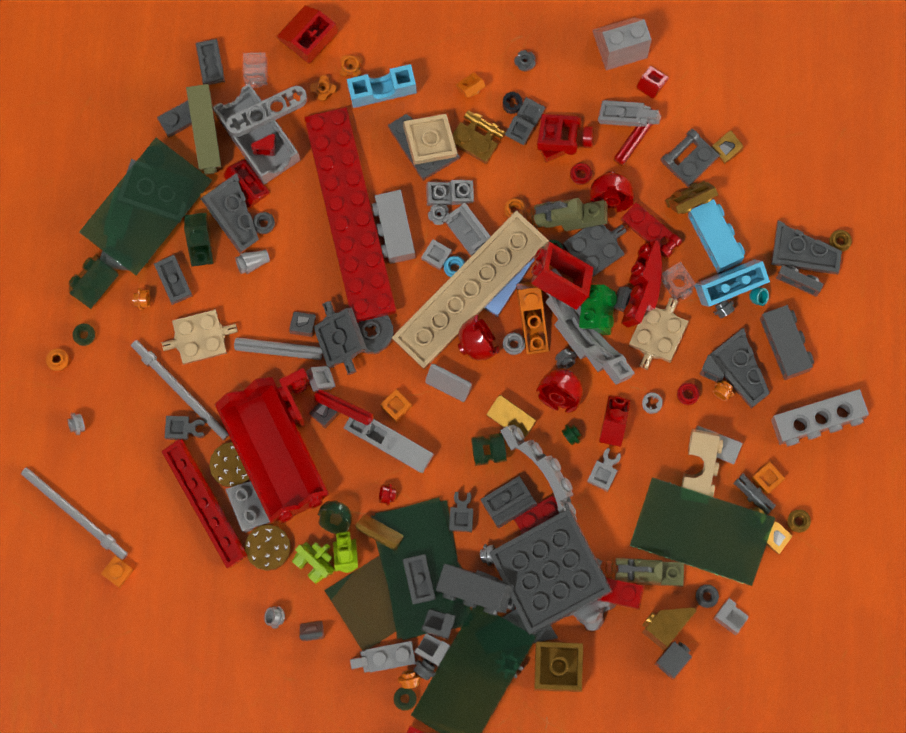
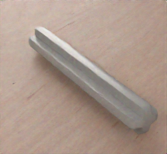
(278, 348)

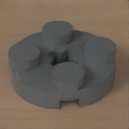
(384, 335)

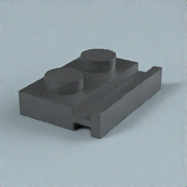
(508, 502)

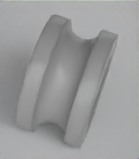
(645, 401)

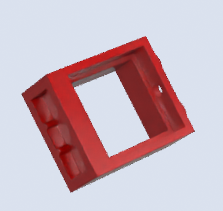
(569, 293)

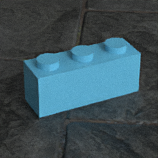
(716, 236)
(732, 282)

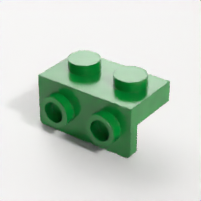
(598, 310)

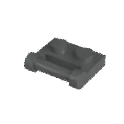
(695, 163)

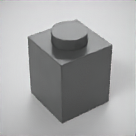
(674, 659)

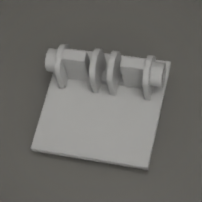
(247, 506)

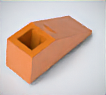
(532, 318)

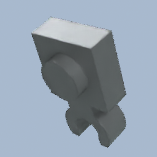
(180, 427)
(461, 517)

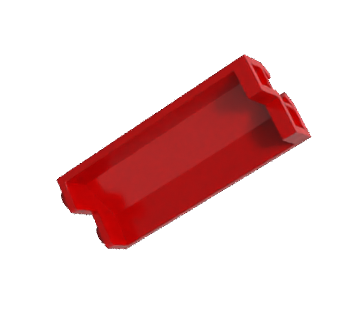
(271, 450)

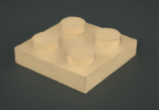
(430, 139)

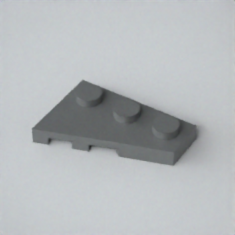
(424, 170)
(230, 211)
(804, 252)
(740, 368)

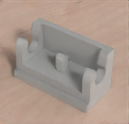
(467, 228)

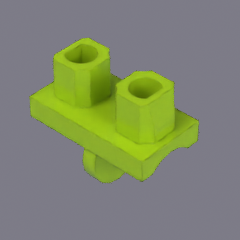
(345, 553)
(317, 558)

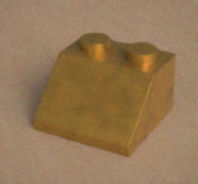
(666, 625)

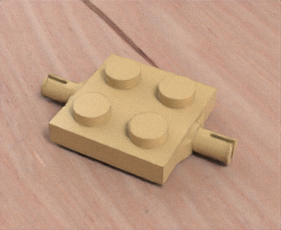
(659, 334)
(199, 337)

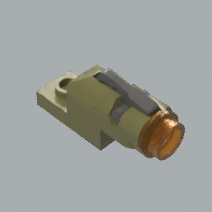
(569, 214)
(645, 571)

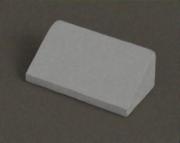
(448, 382)

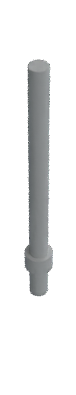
(149, 359)
(107, 541)

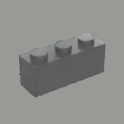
(787, 342)
(474, 589)

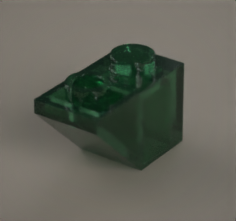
(198, 239)

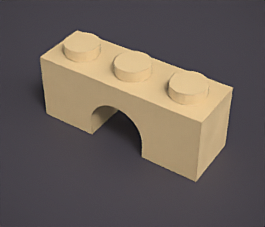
(706, 446)

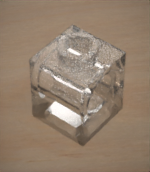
(255, 69)
(678, 272)

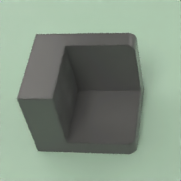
(438, 624)

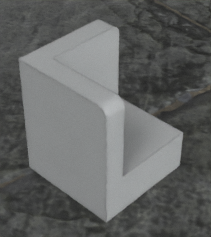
(731, 617)
(432, 649)

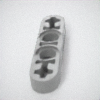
(265, 107)

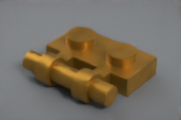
(474, 143)
(696, 194)

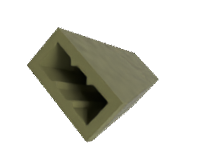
(204, 128)

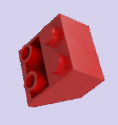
(308, 33)

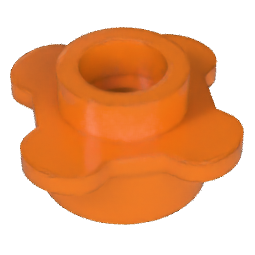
(350, 60)
(326, 93)

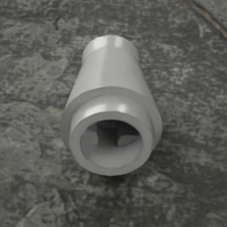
(250, 261)

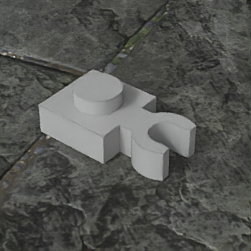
(603, 473)

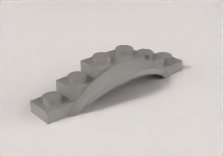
(589, 342)
(547, 464)

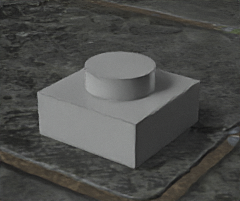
(436, 254)
(320, 378)

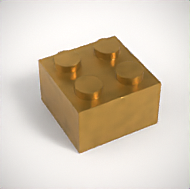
(558, 667)

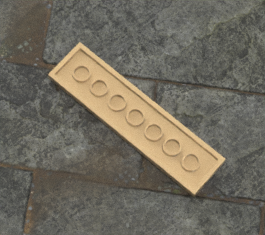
(470, 289)

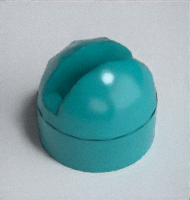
(759, 296)

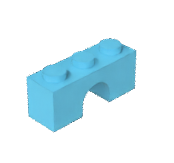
(368, 90)

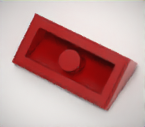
(249, 182)

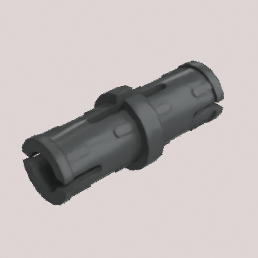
(754, 494)

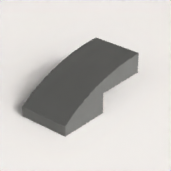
(525, 121)

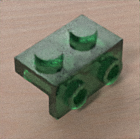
(92, 281)

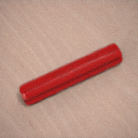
(631, 143)
(343, 407)

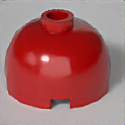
(614, 190)
(477, 339)
(560, 390)

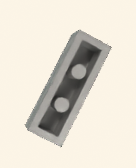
(393, 227)

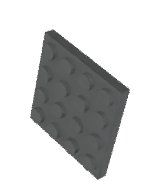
(550, 572)

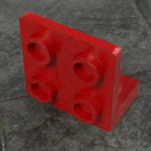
(297, 383)

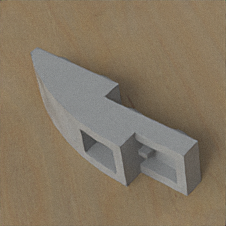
(391, 443)

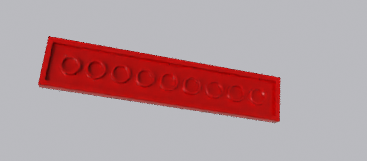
(350, 215)

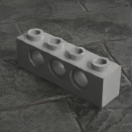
(851, 402)

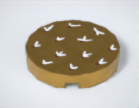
(227, 466)
(267, 547)

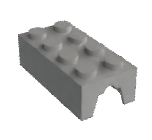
(264, 166)

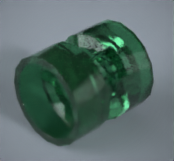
(496, 446)

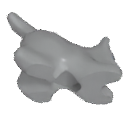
(592, 614)

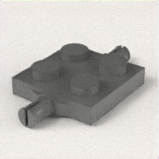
(596, 246)
(339, 337)

